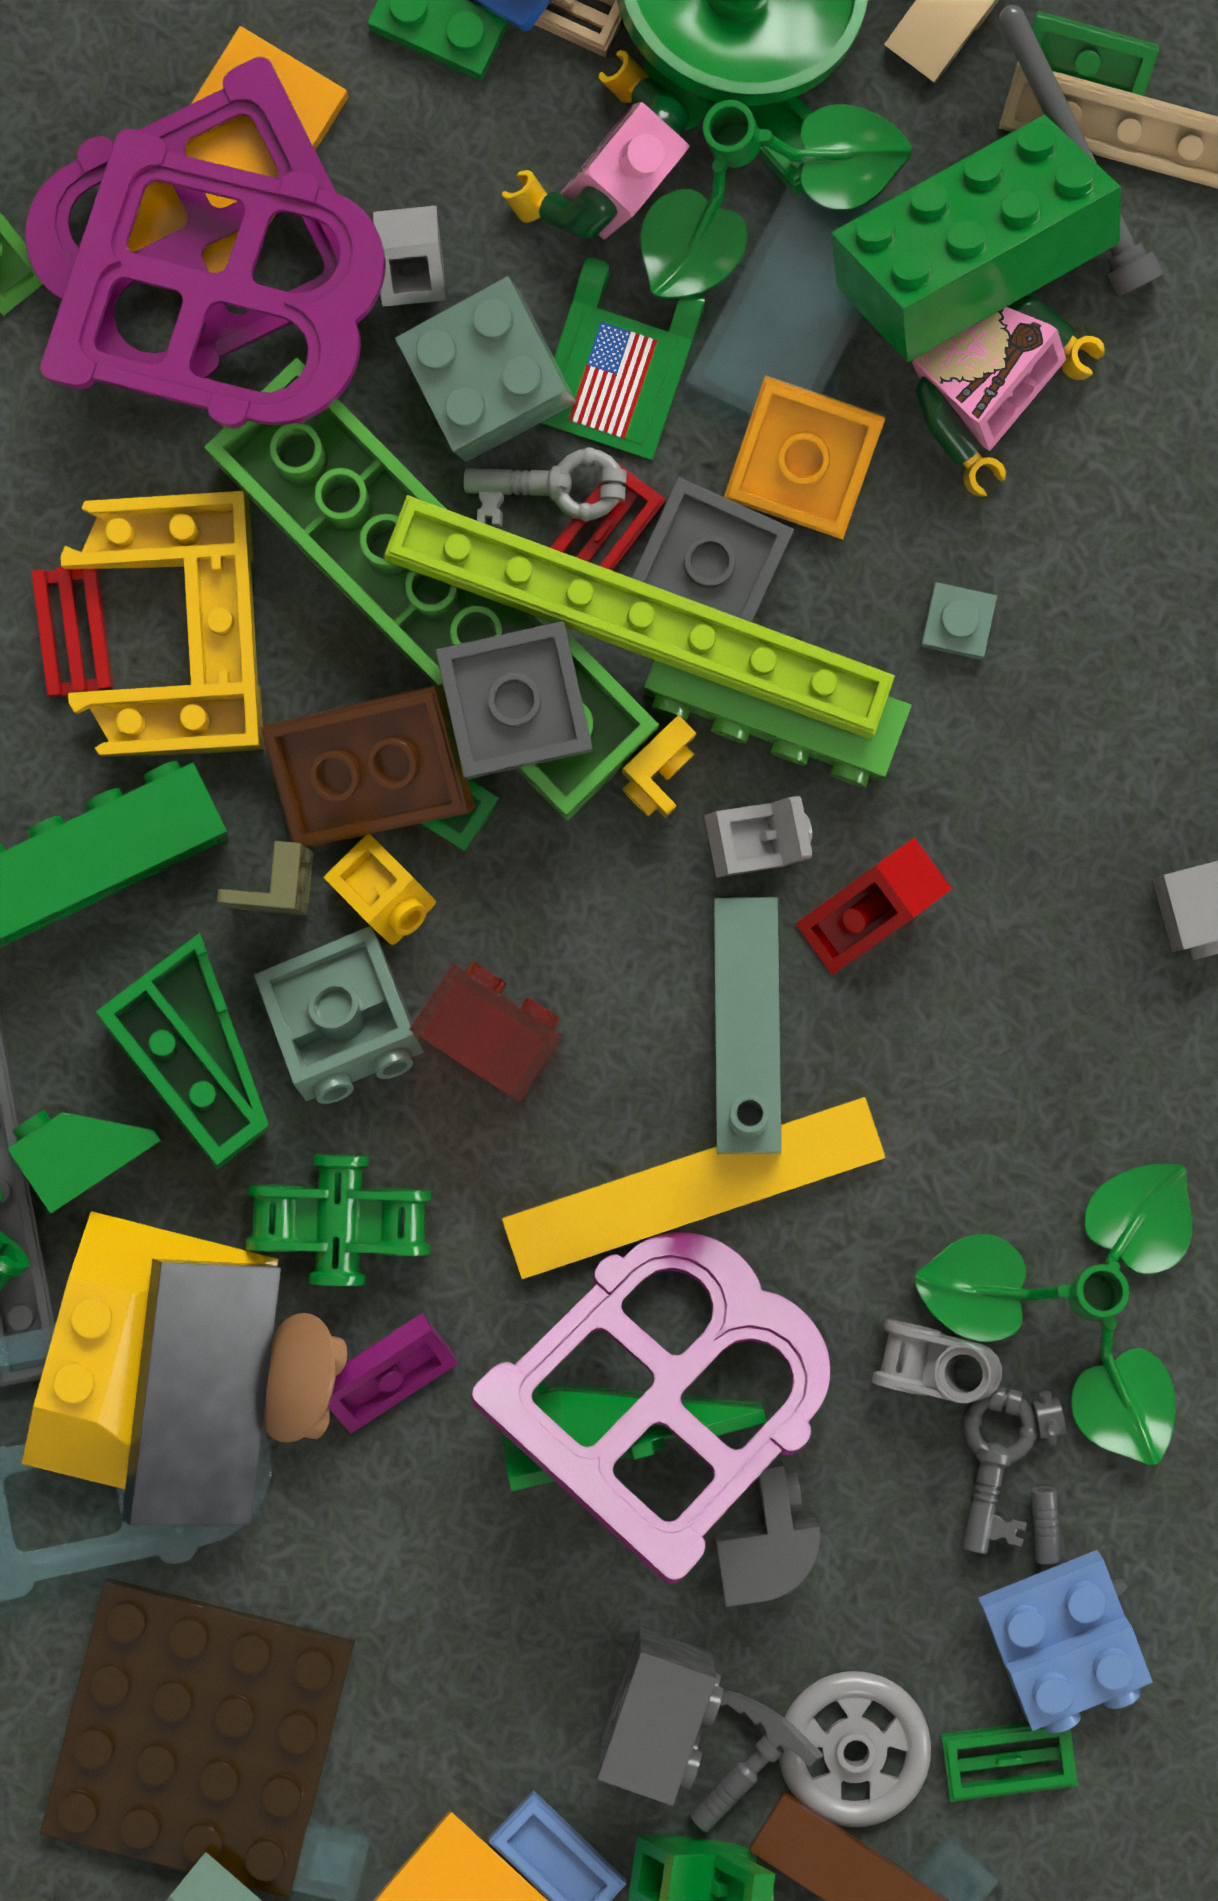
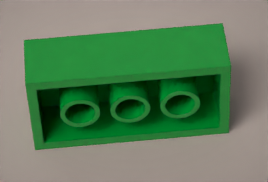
(976, 237)

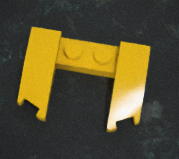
(214, 545)

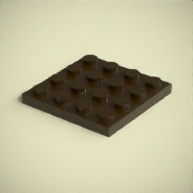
(197, 1736)

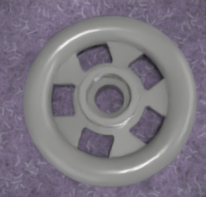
(905, 1732)

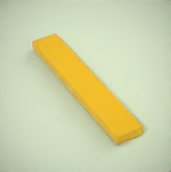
(690, 1190)

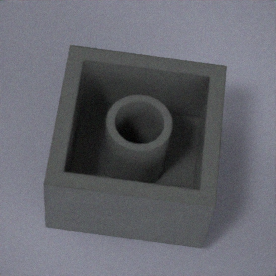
(657, 1718)

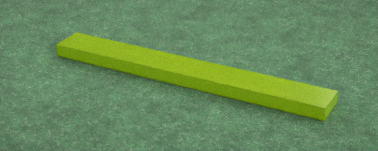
(639, 617)

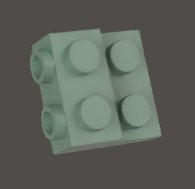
(339, 1016)

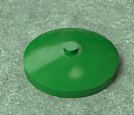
(744, 47)

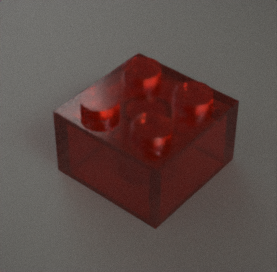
(488, 1031)

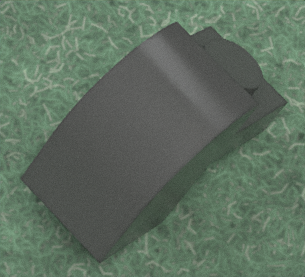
(771, 1557)

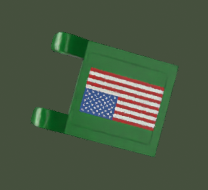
(620, 368)

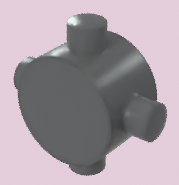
(1049, 1417)

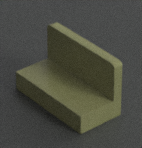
(288, 887)

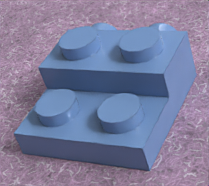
(1066, 1643)

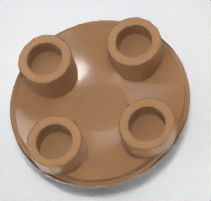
(301, 1378)

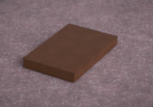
(368, 767)

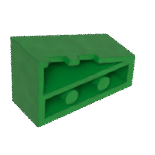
(187, 1051)

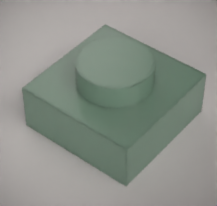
(958, 621)

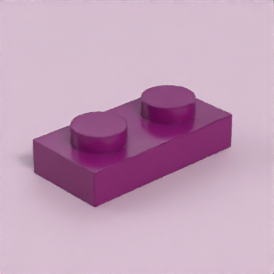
(389, 1372)

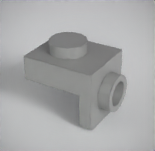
(759, 837)

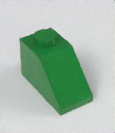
(74, 1153)

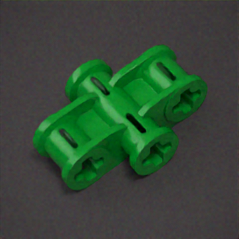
(315, 1218)

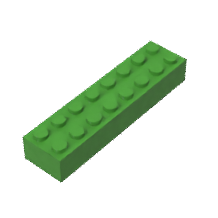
(339, 504)

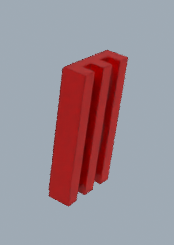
(636, 489)
(65, 579)

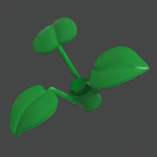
(698, 245)
(1145, 1223)

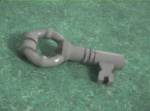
(556, 483)

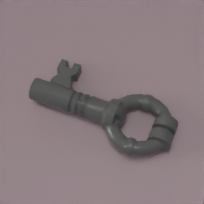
(993, 1460)

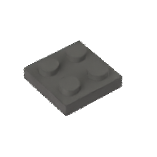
(713, 551)
(514, 700)

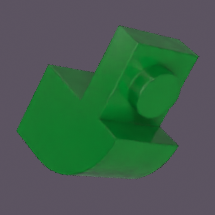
(696, 1870)

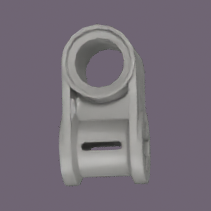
(924, 1361)

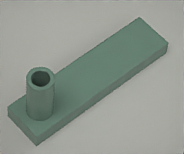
(747, 1026)

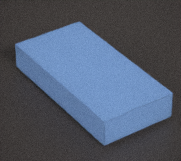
(554, 1855)

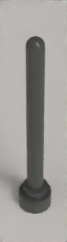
(1130, 261)

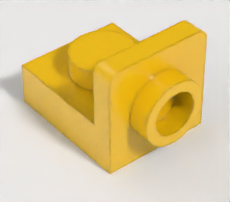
(663, 755)
(380, 890)

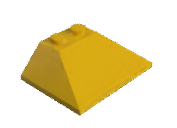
(94, 1357)

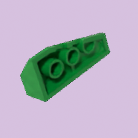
(591, 1412)

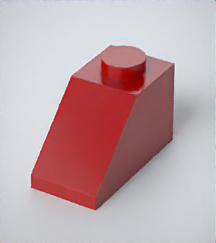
(873, 906)

